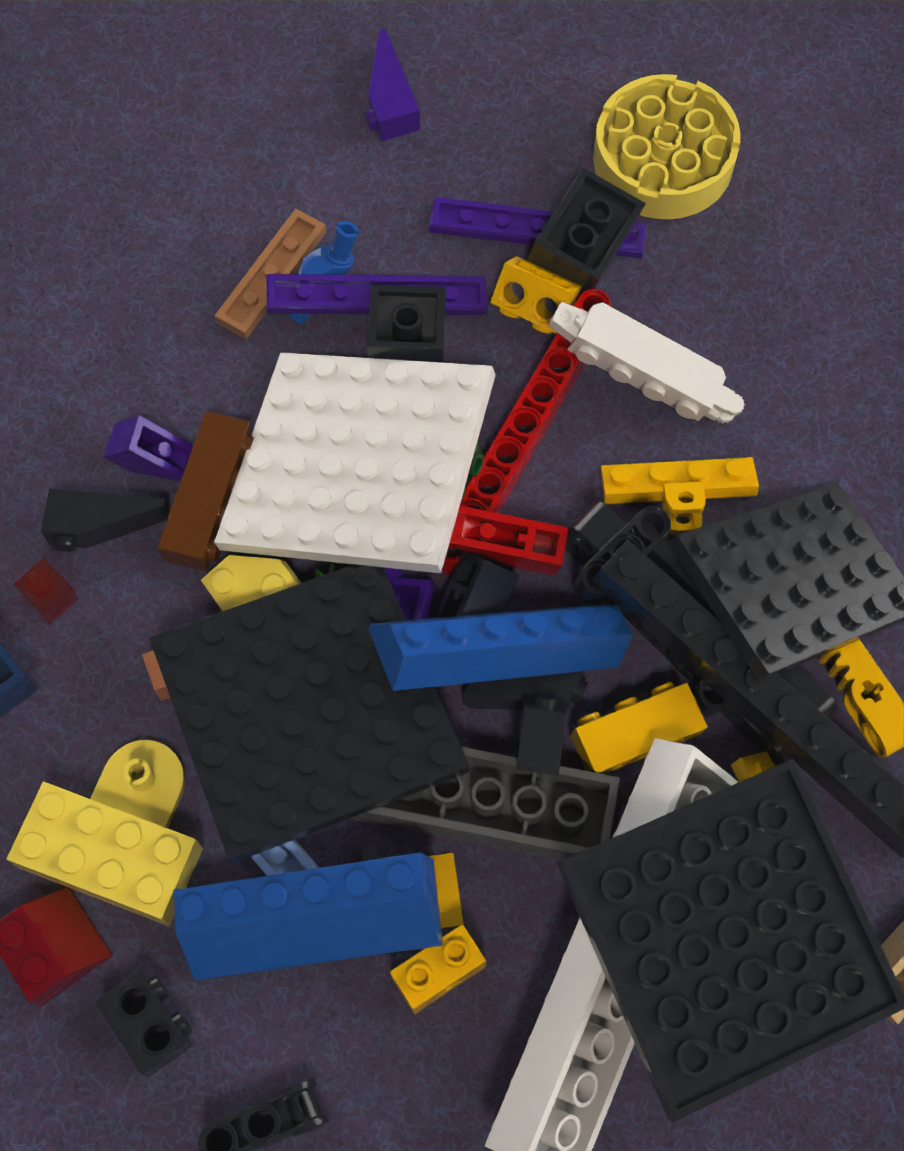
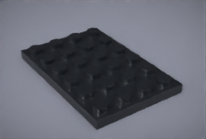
(794, 579)

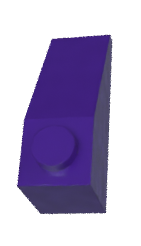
(391, 101)

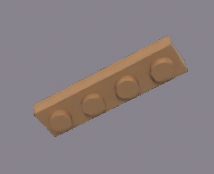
(282, 255)

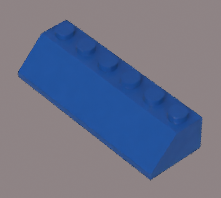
(500, 645)
(309, 916)

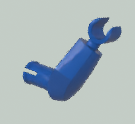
(332, 258)

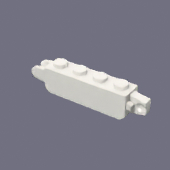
(647, 361)

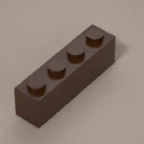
(205, 492)

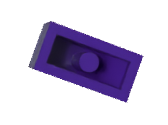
(147, 449)

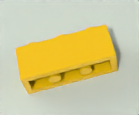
(629, 732)

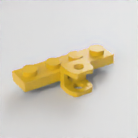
(679, 485)

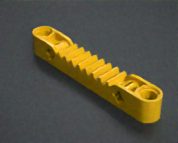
(877, 719)

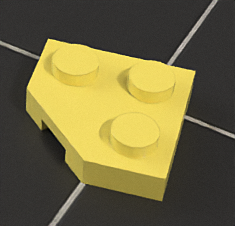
(247, 579)

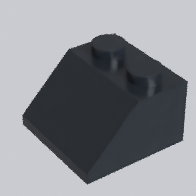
(407, 323)

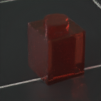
(46, 591)

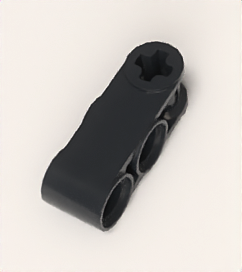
(287, 1116)

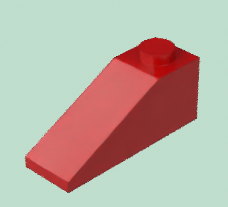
(510, 540)

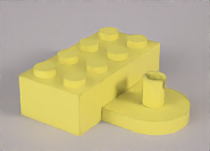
(118, 838)

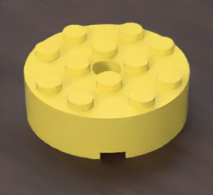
(667, 145)

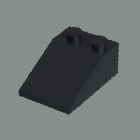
(586, 230)

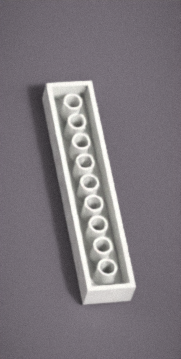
(580, 1033)

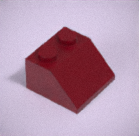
(50, 945)

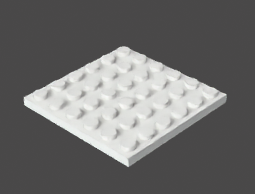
(358, 461)

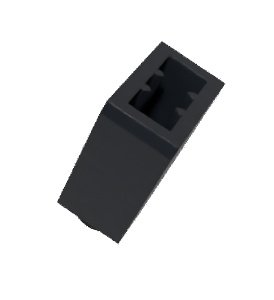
(508, 693)

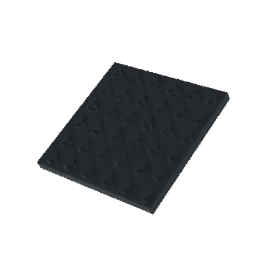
(298, 713)
(731, 938)

